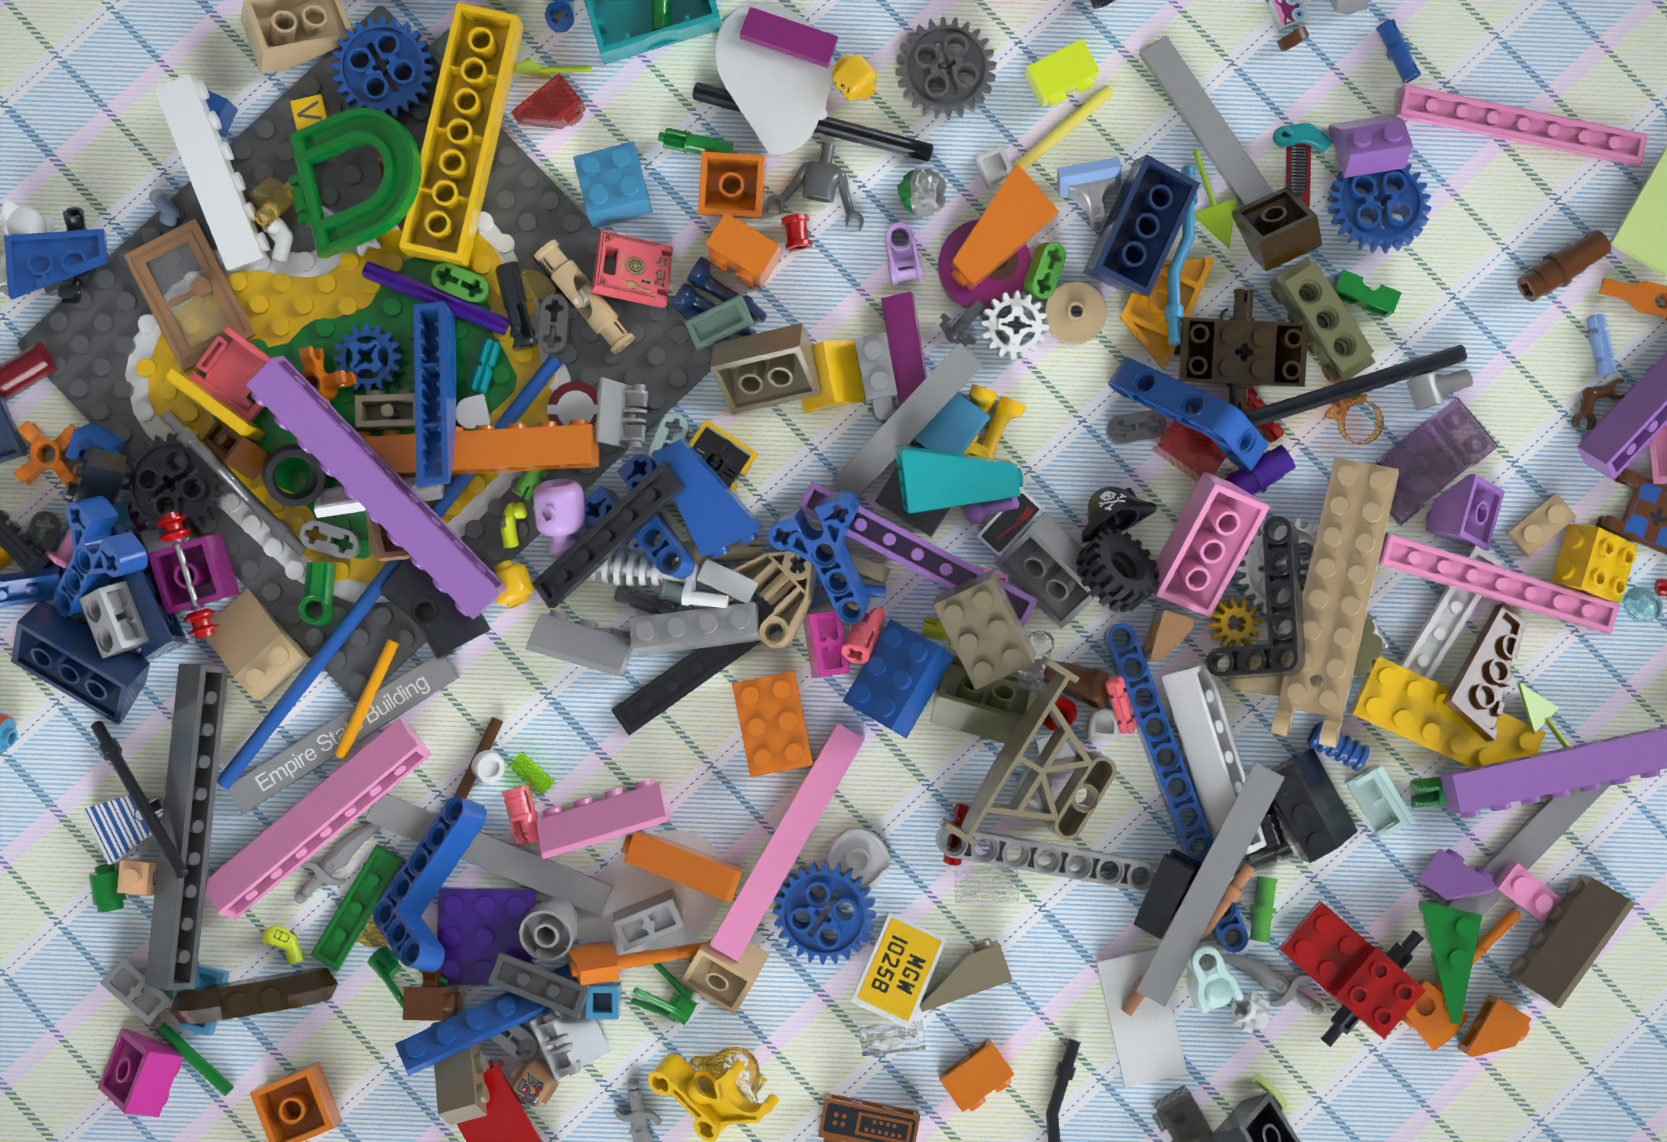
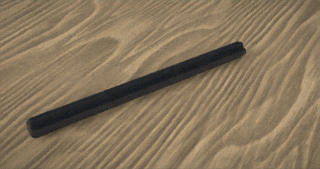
(832, 127)
(1356, 386)

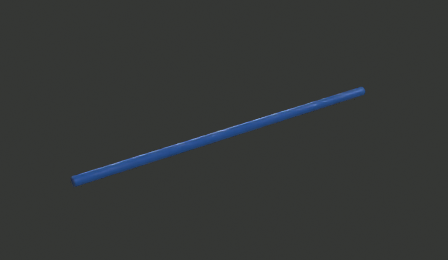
(369, 596)

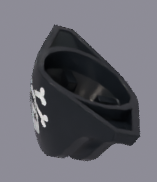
(1114, 509)

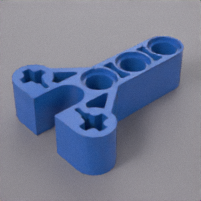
(807, 541)
(670, 545)
(95, 553)

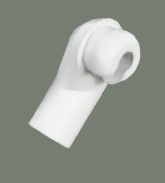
(283, 240)

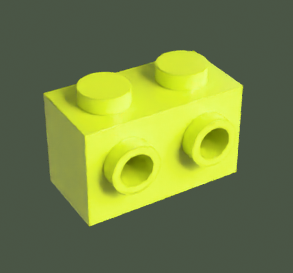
(1062, 74)

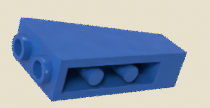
(707, 504)

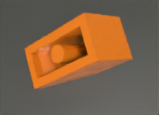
(1494, 1028)

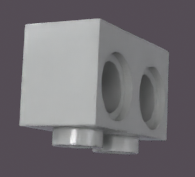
(114, 619)

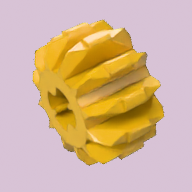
(1234, 611)

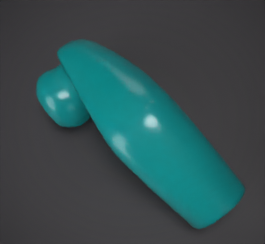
(1301, 134)

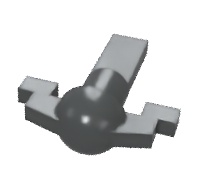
(954, 333)

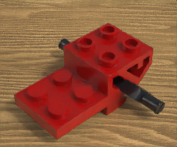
(1354, 972)

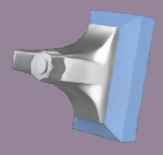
(1090, 185)

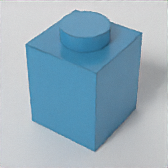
(604, 1001)

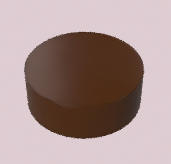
(1293, 39)

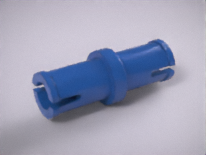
(1398, 51)

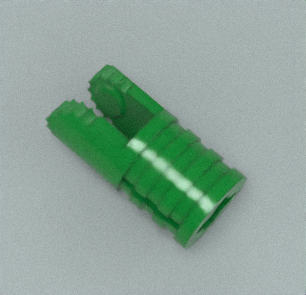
(1427, 799)

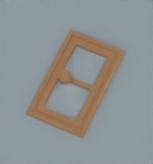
(187, 292)

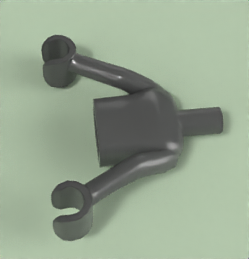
(820, 185)

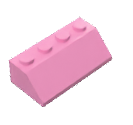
(1208, 544)
(603, 819)

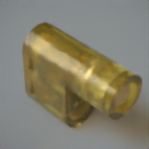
(272, 198)

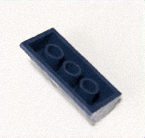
(1141, 226)
(162, 630)
(68, 658)

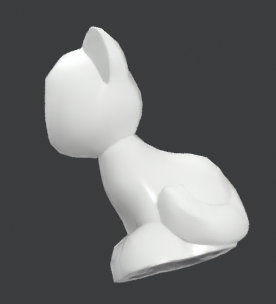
(20, 221)

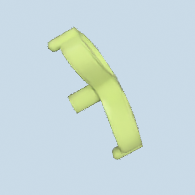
(1266, 1085)

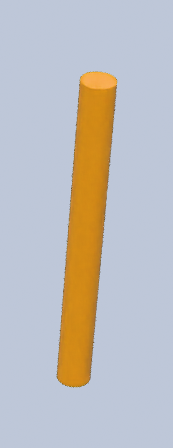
(366, 699)

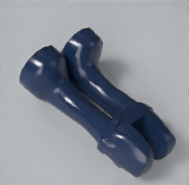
(702, 278)

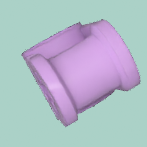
(903, 256)

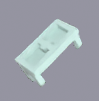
(1379, 801)

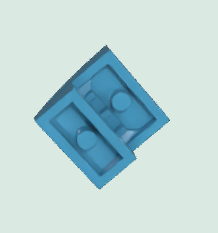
(953, 426)

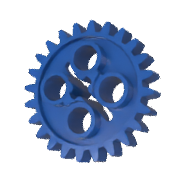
(407, 54)
(1407, 202)
(848, 926)

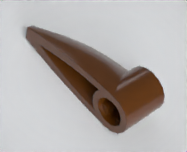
(1089, 688)

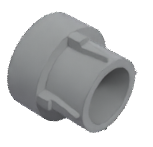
(549, 943)

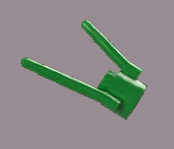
(386, 966)
(676, 1008)

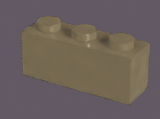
(461, 1086)

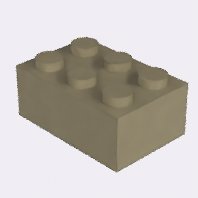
(984, 629)

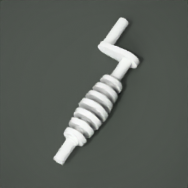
(631, 568)

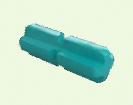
(487, 359)

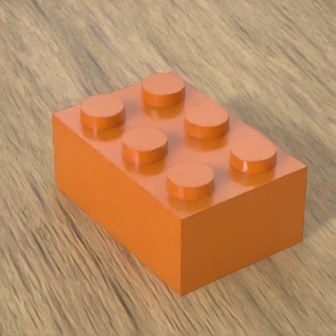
(772, 724)

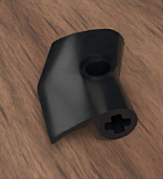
(447, 628)

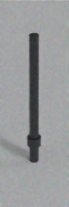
(112, 751)

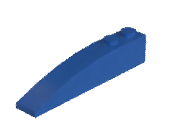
(434, 392)

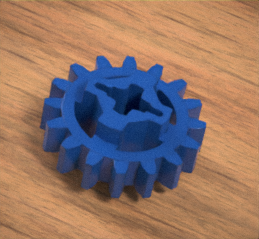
(377, 350)

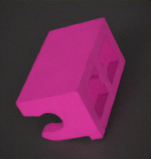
(824, 644)

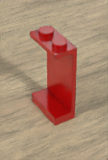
(505, 1115)

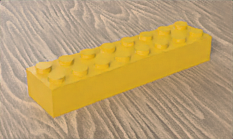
(462, 134)

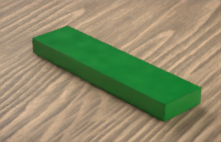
(357, 907)

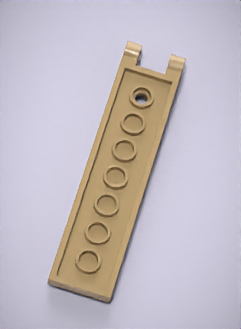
(1338, 593)

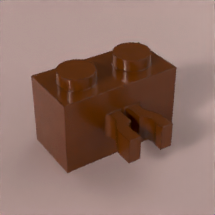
(431, 1000)

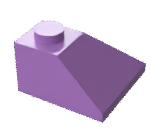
(1466, 512)

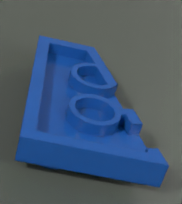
(50, 257)

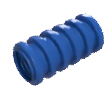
(1347, 750)

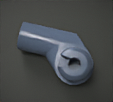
(169, 210)

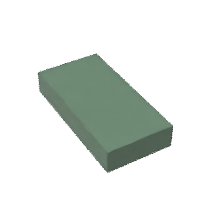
(719, 322)

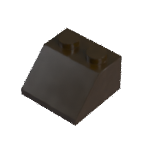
(1278, 228)

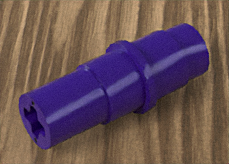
(1268, 470)

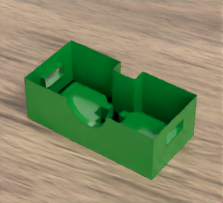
(1353, 291)

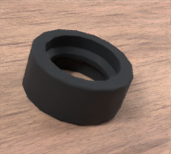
(288, 499)

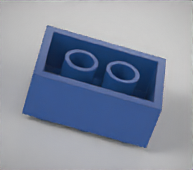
(898, 678)

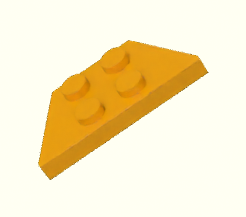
(1146, 315)

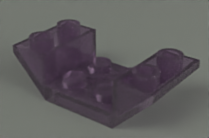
(1434, 457)

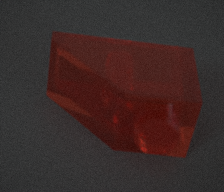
(551, 106)

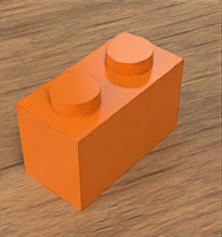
(976, 1076)

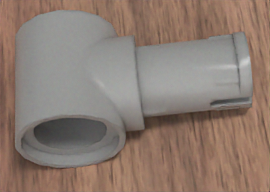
(1432, 389)

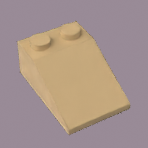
(292, 30)
(256, 646)

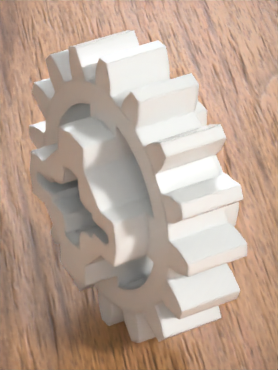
(1014, 311)

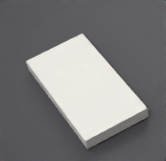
(1147, 1040)

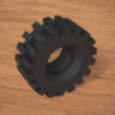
(1117, 570)

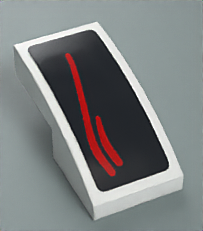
(1010, 524)

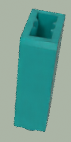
(950, 479)

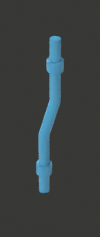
(1174, 311)

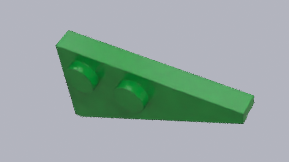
(1453, 945)

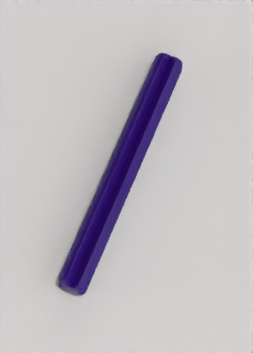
(430, 294)

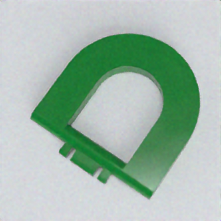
(384, 207)

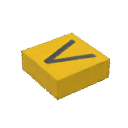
(308, 111)

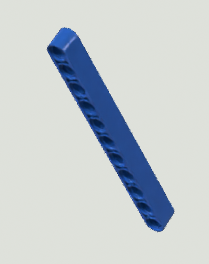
(1174, 769)

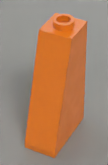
(1004, 228)
(683, 864)

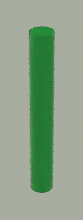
(195, 1059)

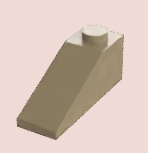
(972, 973)

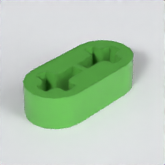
(1044, 270)
(458, 290)

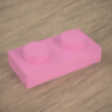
(1526, 891)

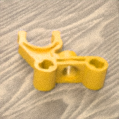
(708, 1100)

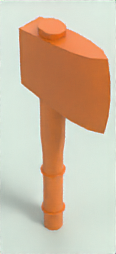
(600, 962)
(1429, 1014)

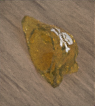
(747, 1083)

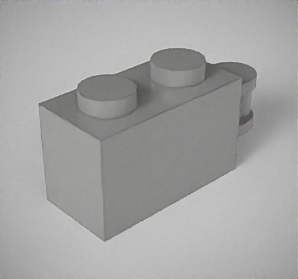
(876, 374)

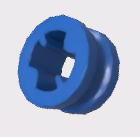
(555, 8)

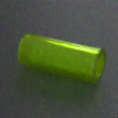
(532, 773)

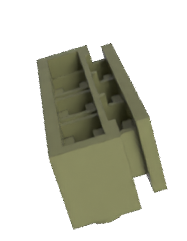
(1328, 306)

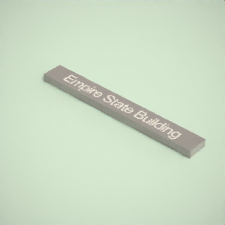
(321, 744)

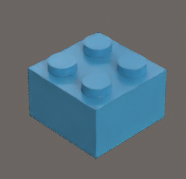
(612, 184)

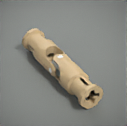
(598, 315)

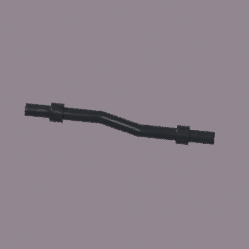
(1065, 1071)

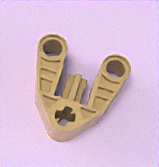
(795, 606)

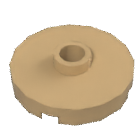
(1070, 328)

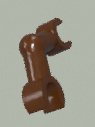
(1588, 400)

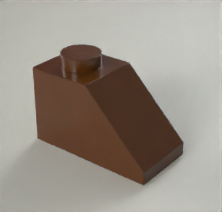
(236, 450)

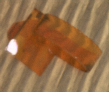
(1339, 410)

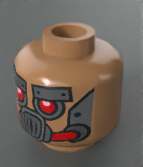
(534, 1082)

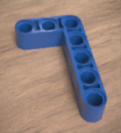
(420, 879)

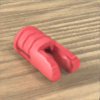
(863, 637)
(522, 814)

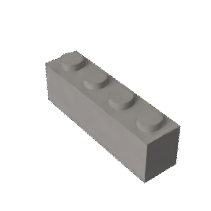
(695, 629)

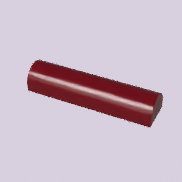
(25, 370)

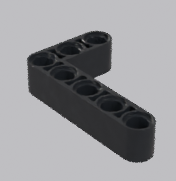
(1276, 613)

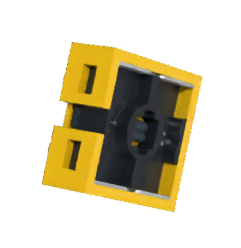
(723, 453)

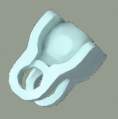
(1209, 981)

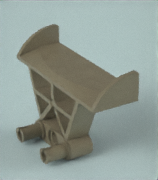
(1064, 815)

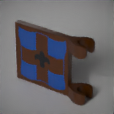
(1645, 515)

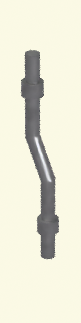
(190, 438)

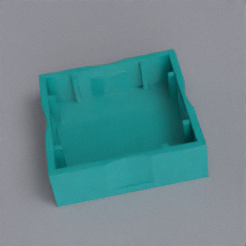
(625, 26)

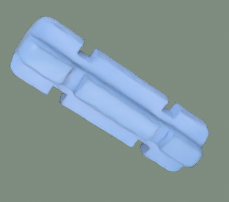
(1601, 344)

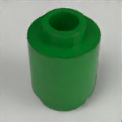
(104, 888)

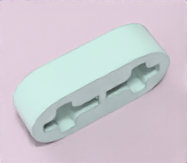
(663, 432)

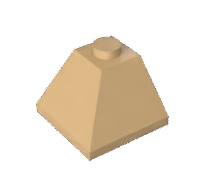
(723, 978)

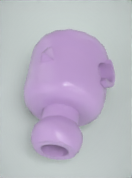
(559, 512)

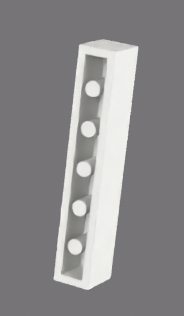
(211, 172)
(1207, 744)

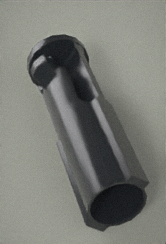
(515, 305)

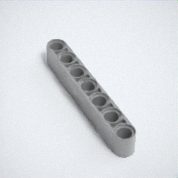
(1059, 863)

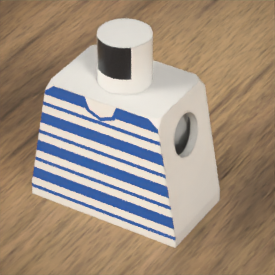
(120, 826)

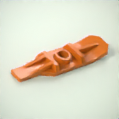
(1639, 296)

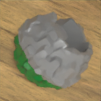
(922, 192)

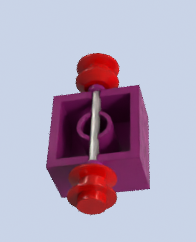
(192, 573)

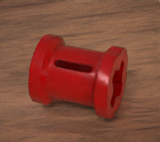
(796, 232)

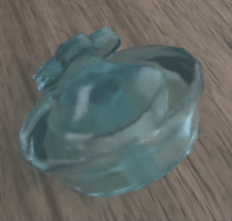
(1642, 604)

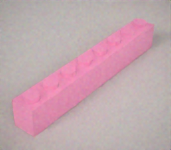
(316, 819)

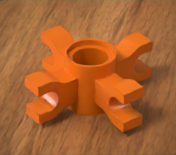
(314, 372)
(40, 444)

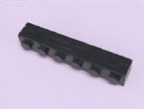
(20, 545)

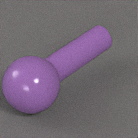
(978, 512)

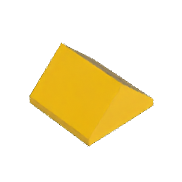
(837, 376)

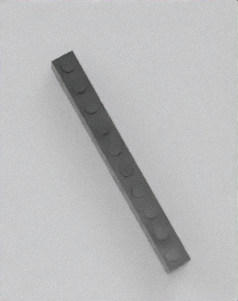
(188, 823)

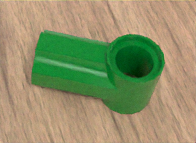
(318, 589)

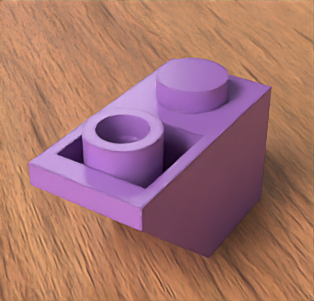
(1453, 880)

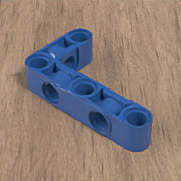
(1192, 408)

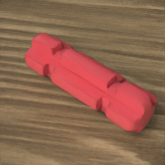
(1121, 704)

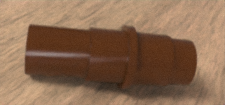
(1561, 267)

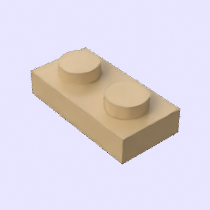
(1541, 525)

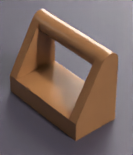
(1165, 634)

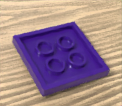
(477, 927)

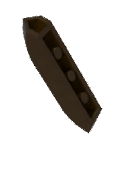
(253, 996)

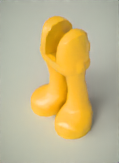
(1004, 411)

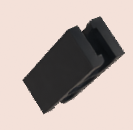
(1166, 892)

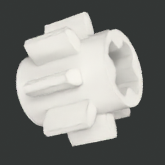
(1250, 1012)

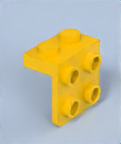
(1594, 562)

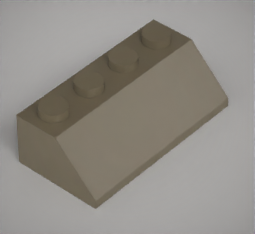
(1570, 940)

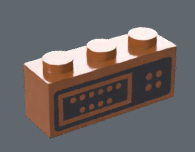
(865, 1121)

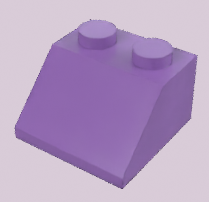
(1371, 145)

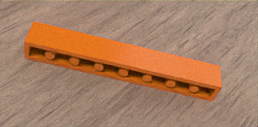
(499, 449)

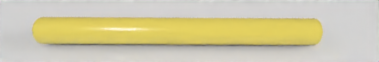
(1064, 128)

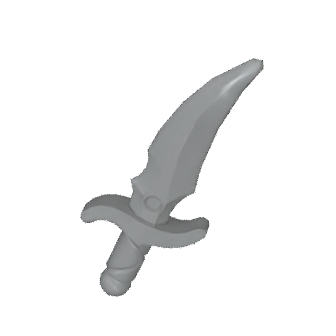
(336, 859)
(1274, 981)
(637, 1115)

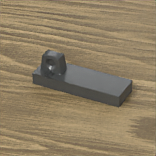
(539, 985)

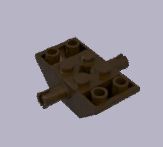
(1272, 351)

